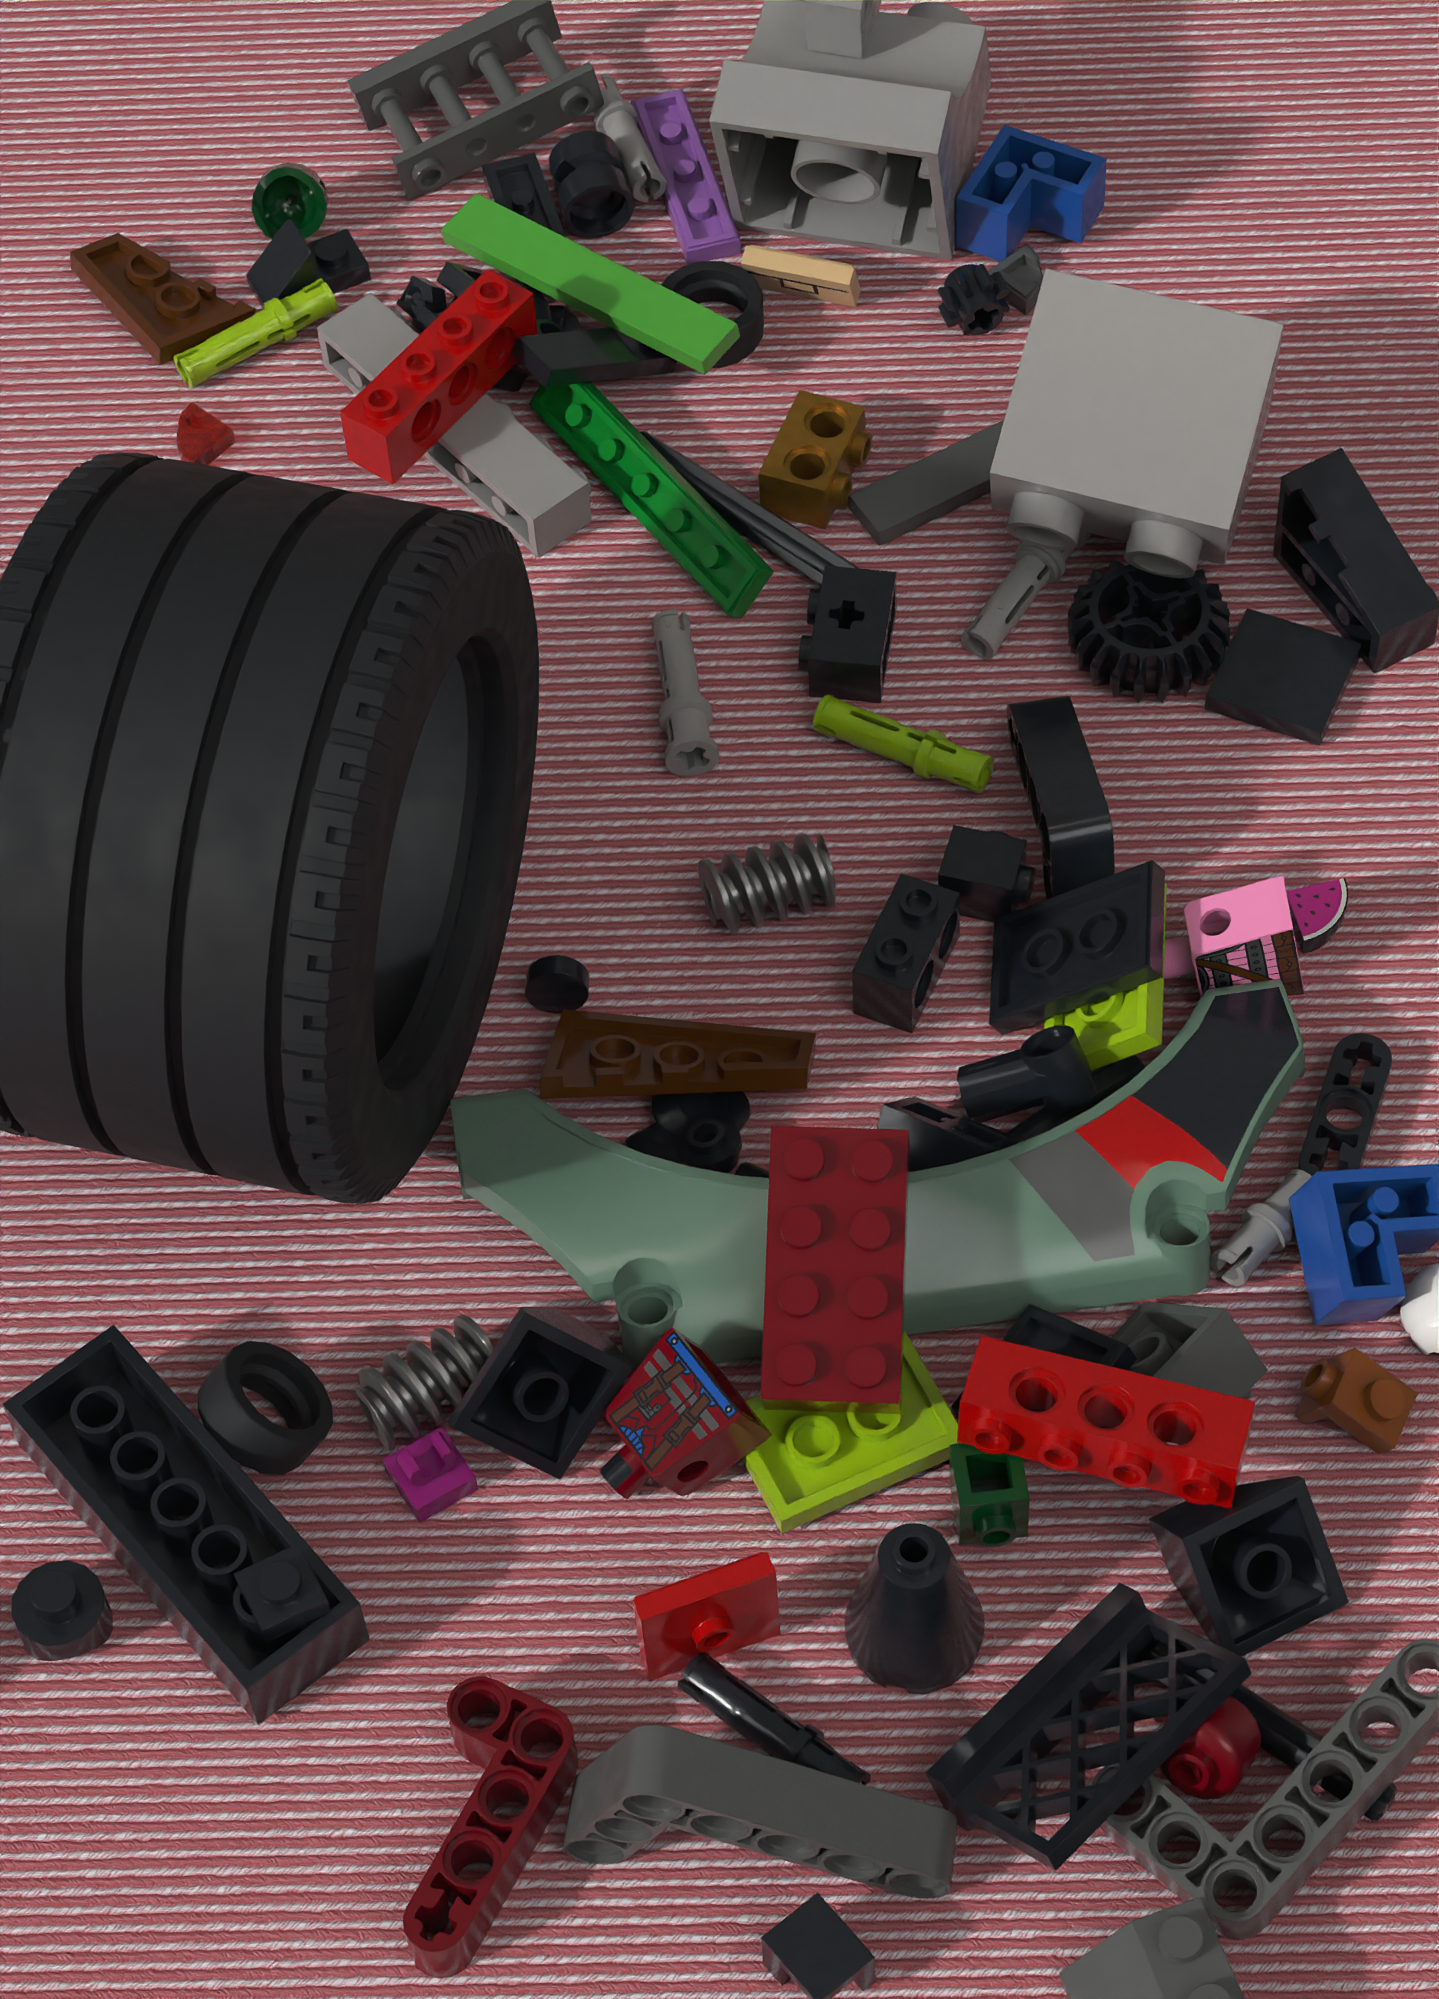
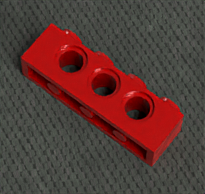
(438, 377)
(1136, 1407)

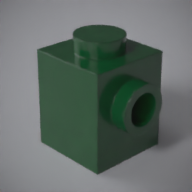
(988, 1496)

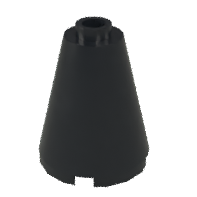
(914, 1614)

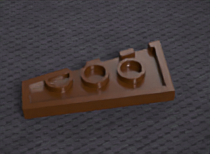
(656, 1056)

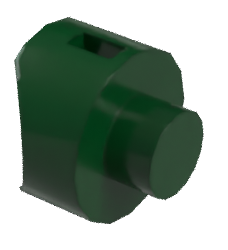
(288, 193)

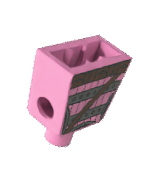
(1238, 939)

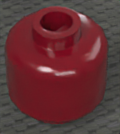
(1216, 1753)

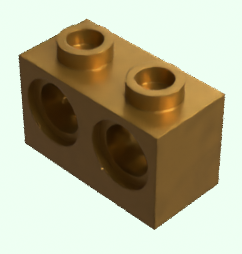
(814, 459)

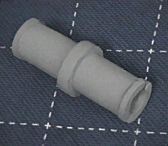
(1263, 1230)

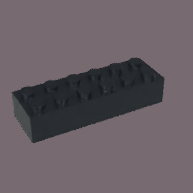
(178, 1517)

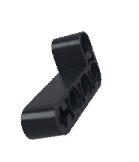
(1062, 793)

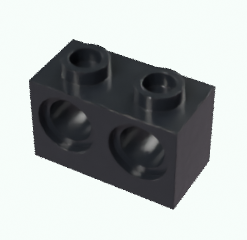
(906, 953)

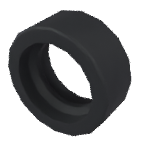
(728, 284)
(246, 1432)

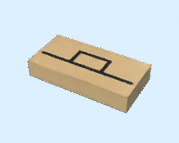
(802, 275)

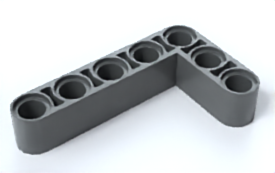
(757, 1803)
(1290, 1807)

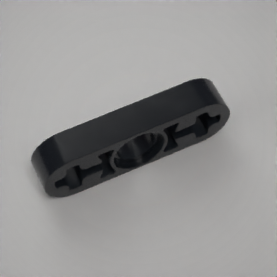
(1339, 1093)

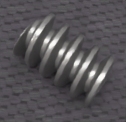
(768, 882)
(424, 1380)

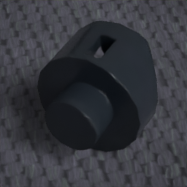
(61, 1611)

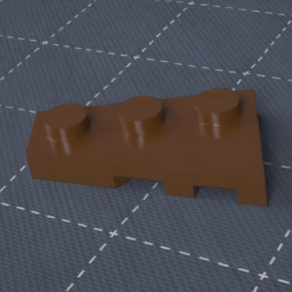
(151, 300)

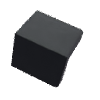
(817, 1951)

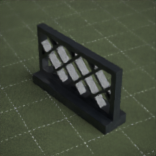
(1059, 1703)

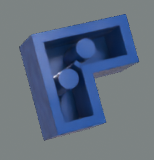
(1026, 185)
(1354, 1229)

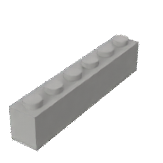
(484, 451)

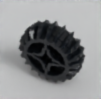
(1150, 617)

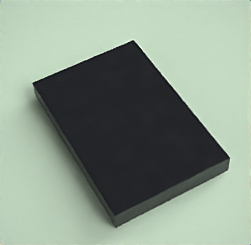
(1078, 947)

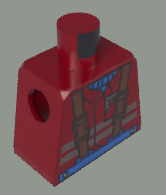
(678, 1421)

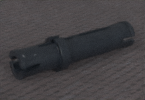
(762, 1720)

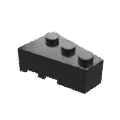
(1353, 562)

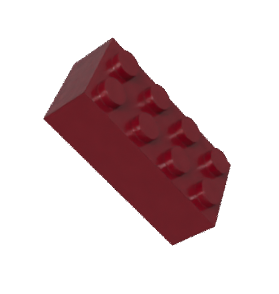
(835, 1270)

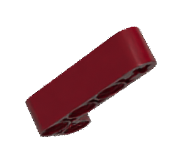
(477, 1832)

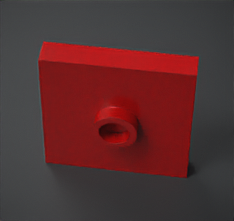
(707, 1614)

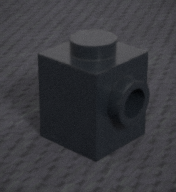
(987, 872)

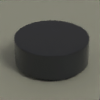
(557, 984)

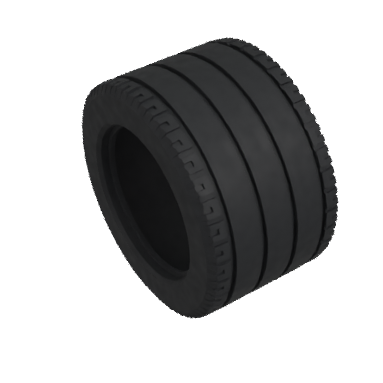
(255, 818)

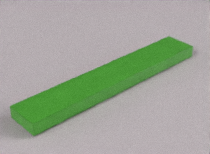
(591, 283)

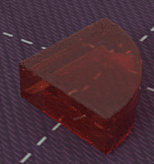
(202, 436)

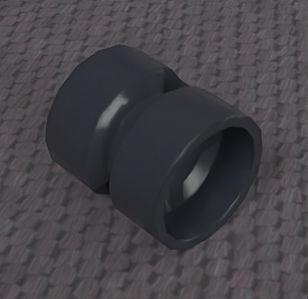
(591, 184)

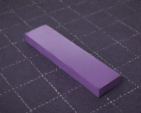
(692, 188)

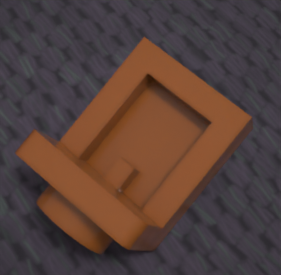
(1357, 1398)

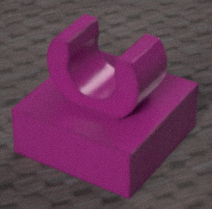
(430, 1474)

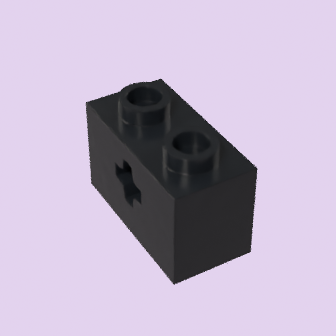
(850, 633)

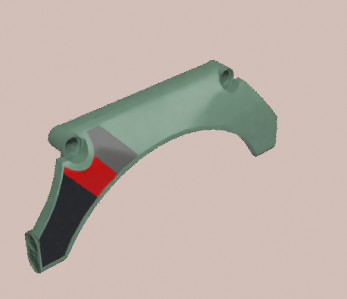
(1056, 1222)

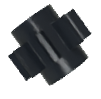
(973, 299)

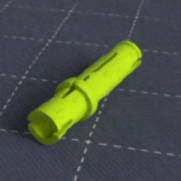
(274, 323)
(923, 751)

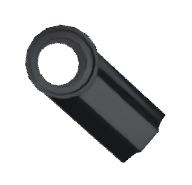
(1044, 1071)

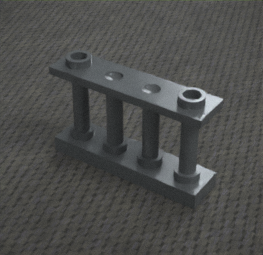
(459, 58)

